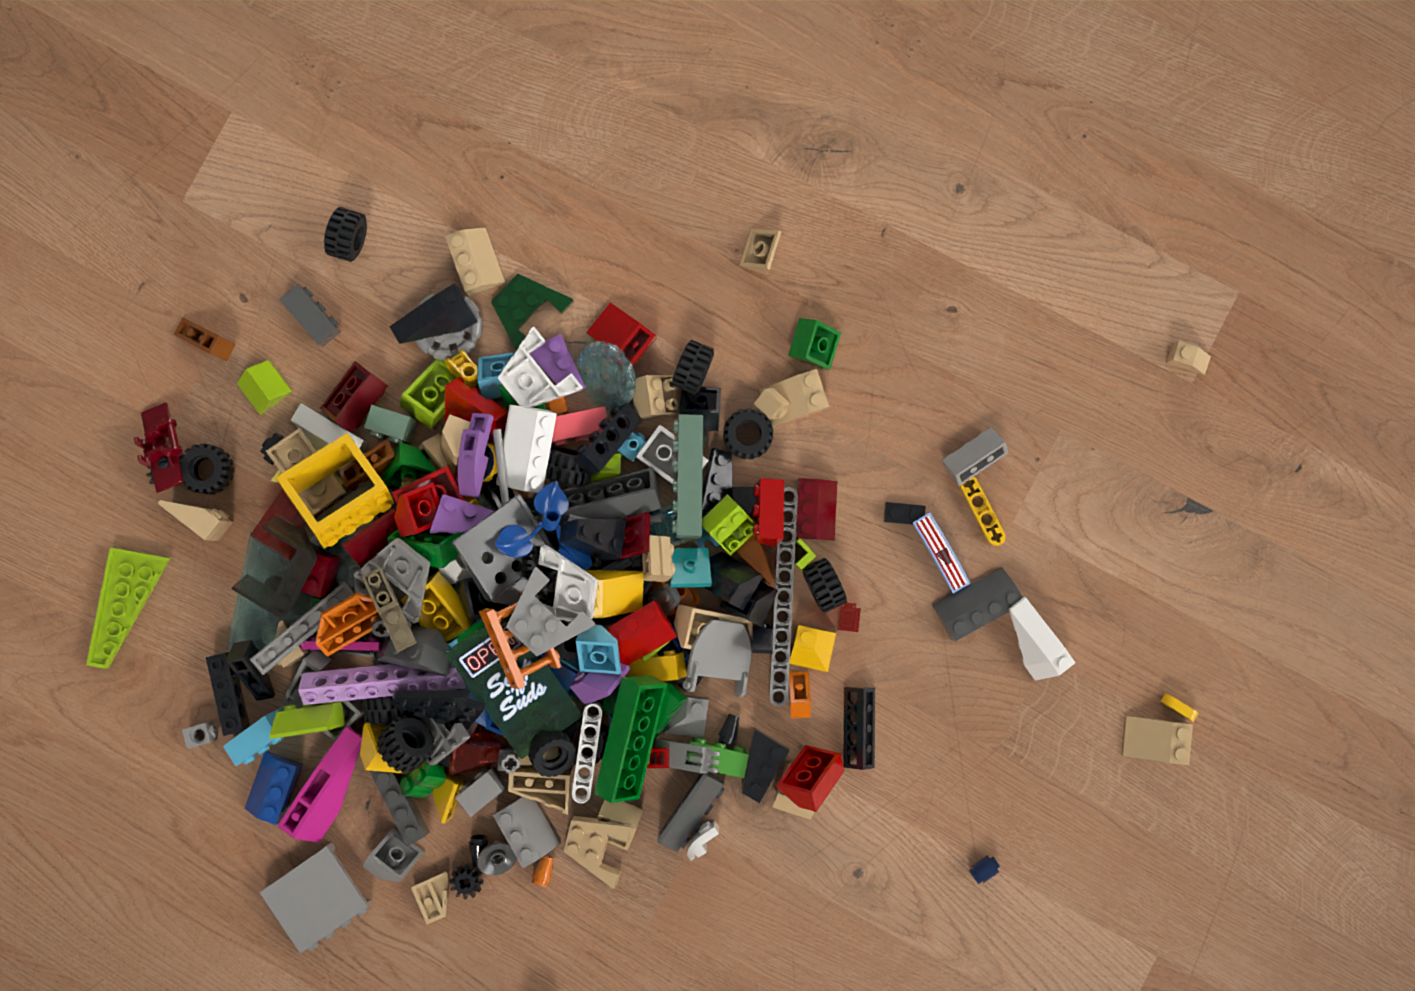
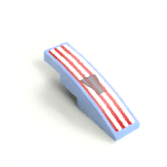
(941, 553)

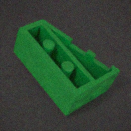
(432, 546)

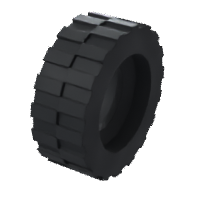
(544, 743)

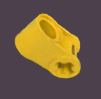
(462, 367)

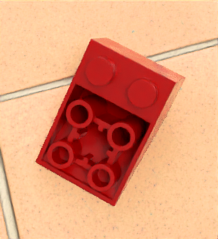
(622, 331)

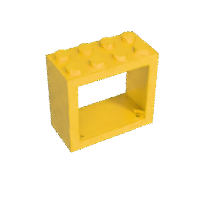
(318, 467)

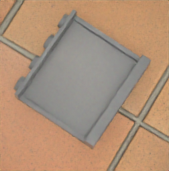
(315, 899)

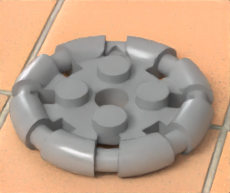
(450, 339)

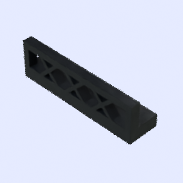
(863, 728)

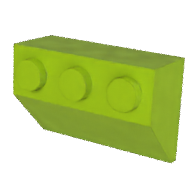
(307, 719)

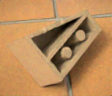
(547, 790)

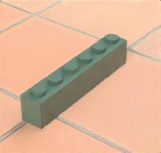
(689, 476)

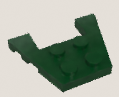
(521, 300)

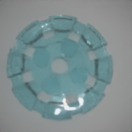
(606, 359)

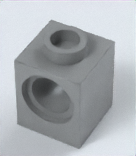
(192, 737)

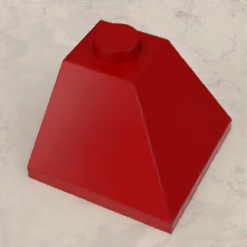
(416, 510)

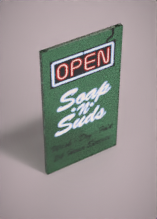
(517, 713)

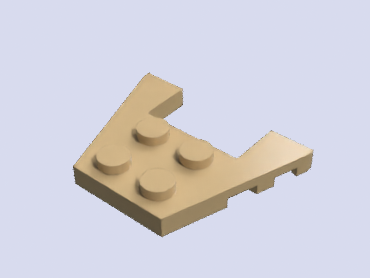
(588, 842)

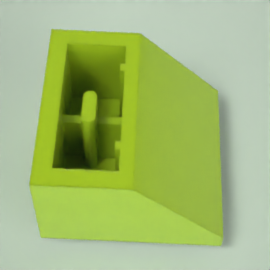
(728, 524)

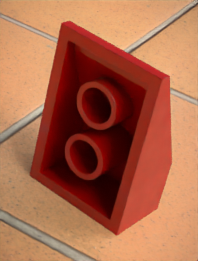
(443, 480)

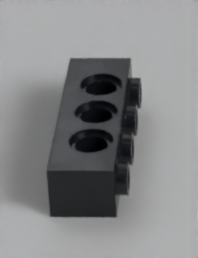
(608, 439)
(227, 695)

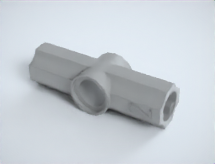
(507, 760)

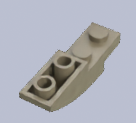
(389, 609)

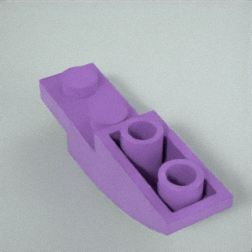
(471, 454)

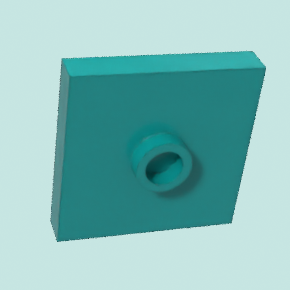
(691, 568)

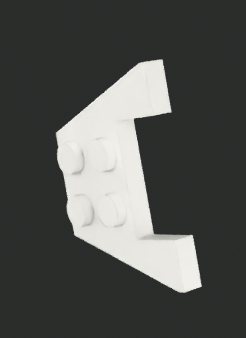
(528, 382)
(574, 586)

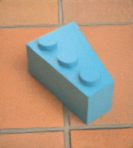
(252, 740)

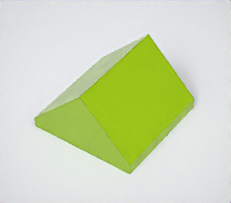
(263, 386)

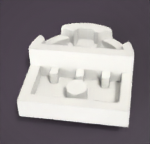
(697, 844)

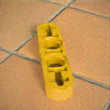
(984, 509)

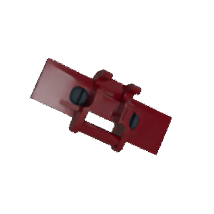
(157, 453)

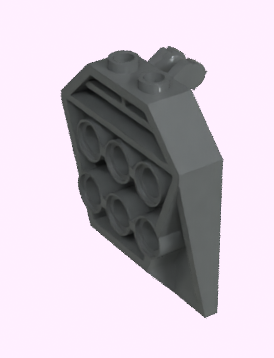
(482, 539)

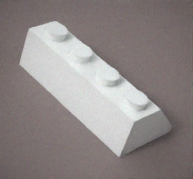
(527, 447)

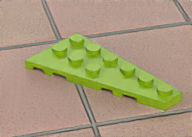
(124, 591)

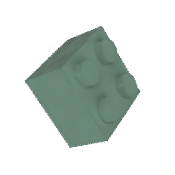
(391, 424)

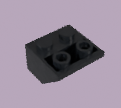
(757, 606)

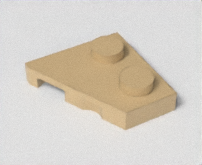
(432, 896)

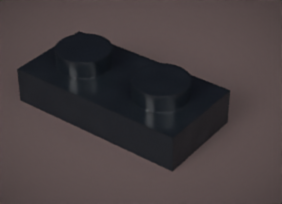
(903, 513)

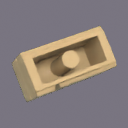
(658, 561)

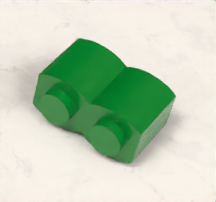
(422, 781)

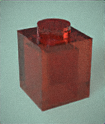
(848, 617)

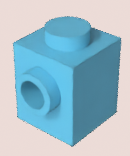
(633, 446)

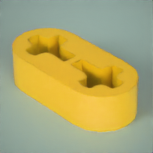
(1179, 707)

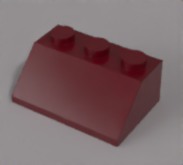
(353, 397)
(816, 509)
(372, 539)

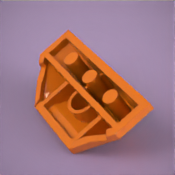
(345, 623)

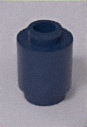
(984, 869)

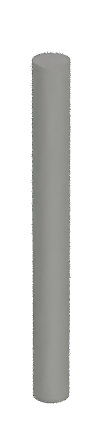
(501, 466)

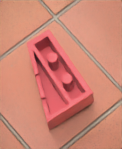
(577, 426)

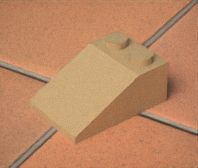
(803, 393)
(205, 522)
(1157, 740)

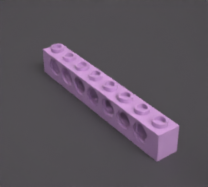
(371, 683)

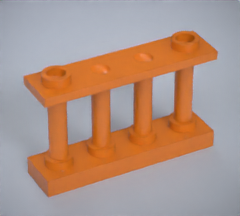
(508, 656)

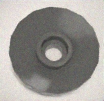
(496, 859)

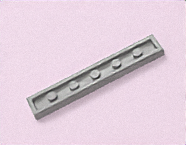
(298, 631)

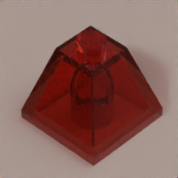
(475, 753)

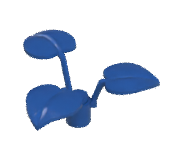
(552, 504)

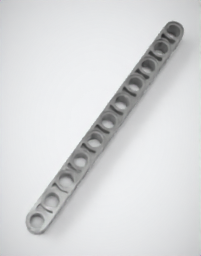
(778, 606)

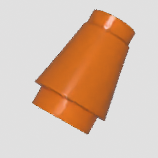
(543, 871)

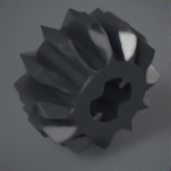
(459, 877)

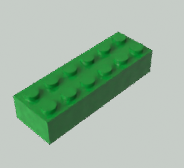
(630, 738)

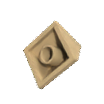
(760, 250)

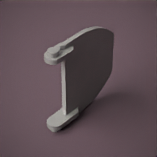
(720, 652)

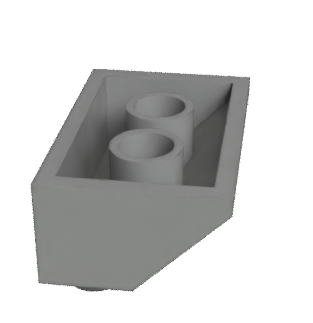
(526, 830)

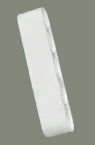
(583, 760)

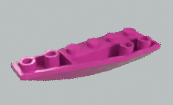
(324, 790)

